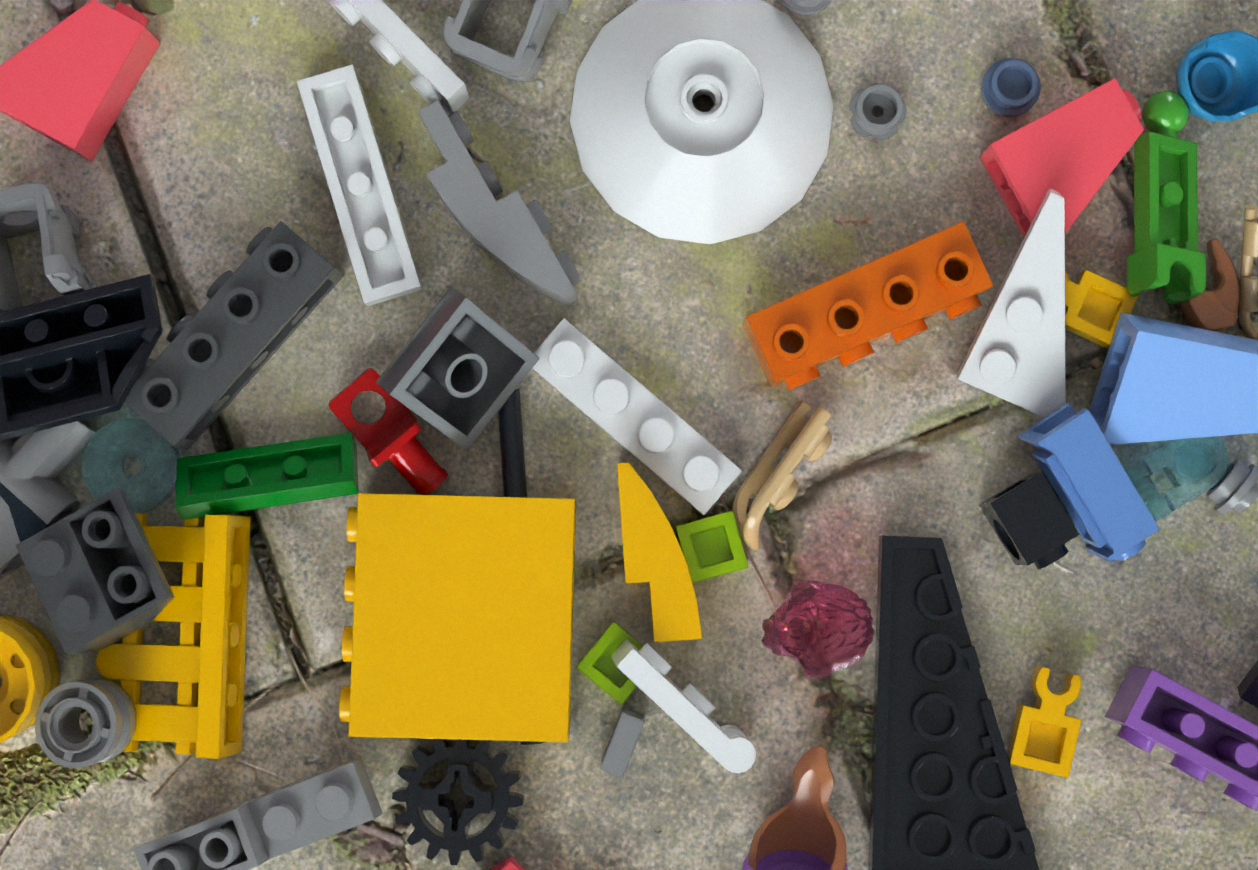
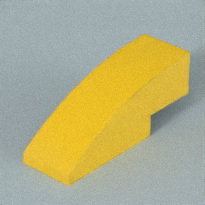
(656, 558)

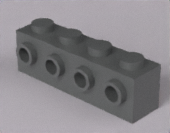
(231, 335)

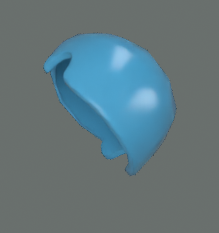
(1220, 76)

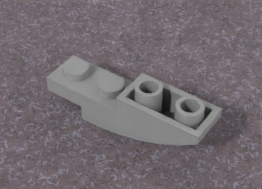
(503, 228)
(268, 823)

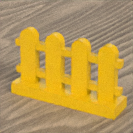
(204, 657)

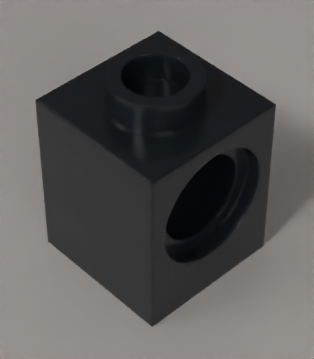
(1030, 521)

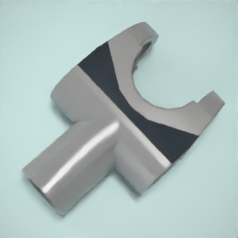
(28, 485)

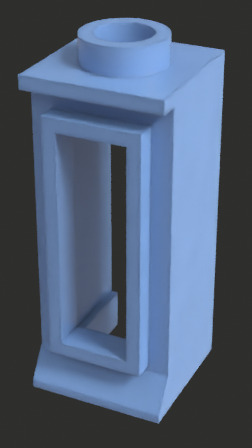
(1091, 483)

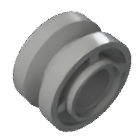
(59, 726)

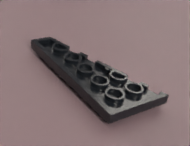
(937, 751)

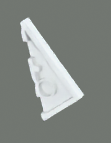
(1023, 333)

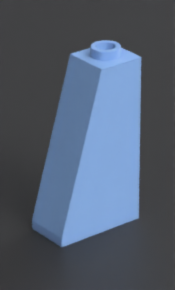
(1175, 383)

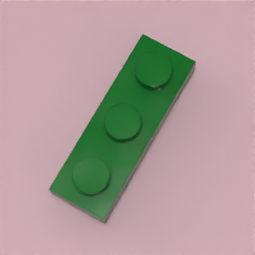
(266, 476)

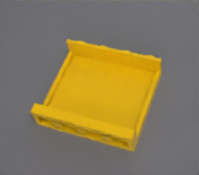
(460, 617)

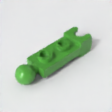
(1166, 205)

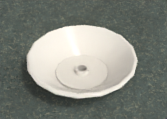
(692, 169)

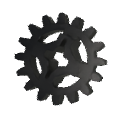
(430, 797)

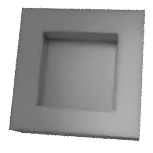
(622, 742)

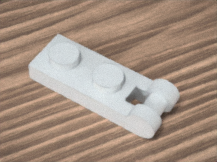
(686, 706)

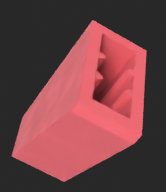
(78, 75)
(1064, 151)

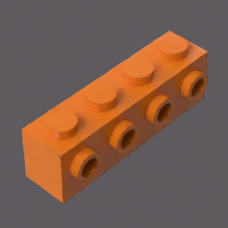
(867, 305)

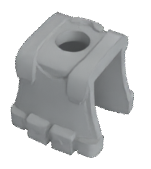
(528, 56)
(58, 234)

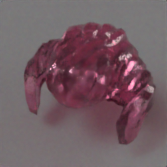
(820, 628)

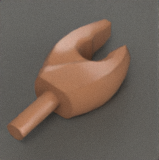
(1219, 306)

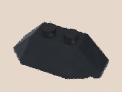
(75, 354)

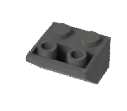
(96, 574)

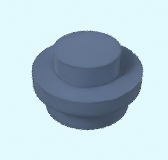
(1010, 87)

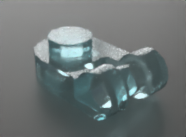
(1190, 465)

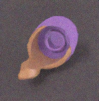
(803, 831)

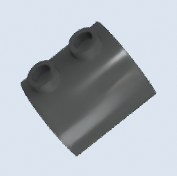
(457, 369)

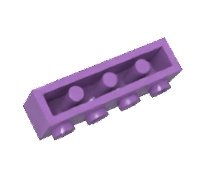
(1192, 728)

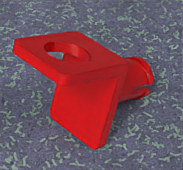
(391, 436)

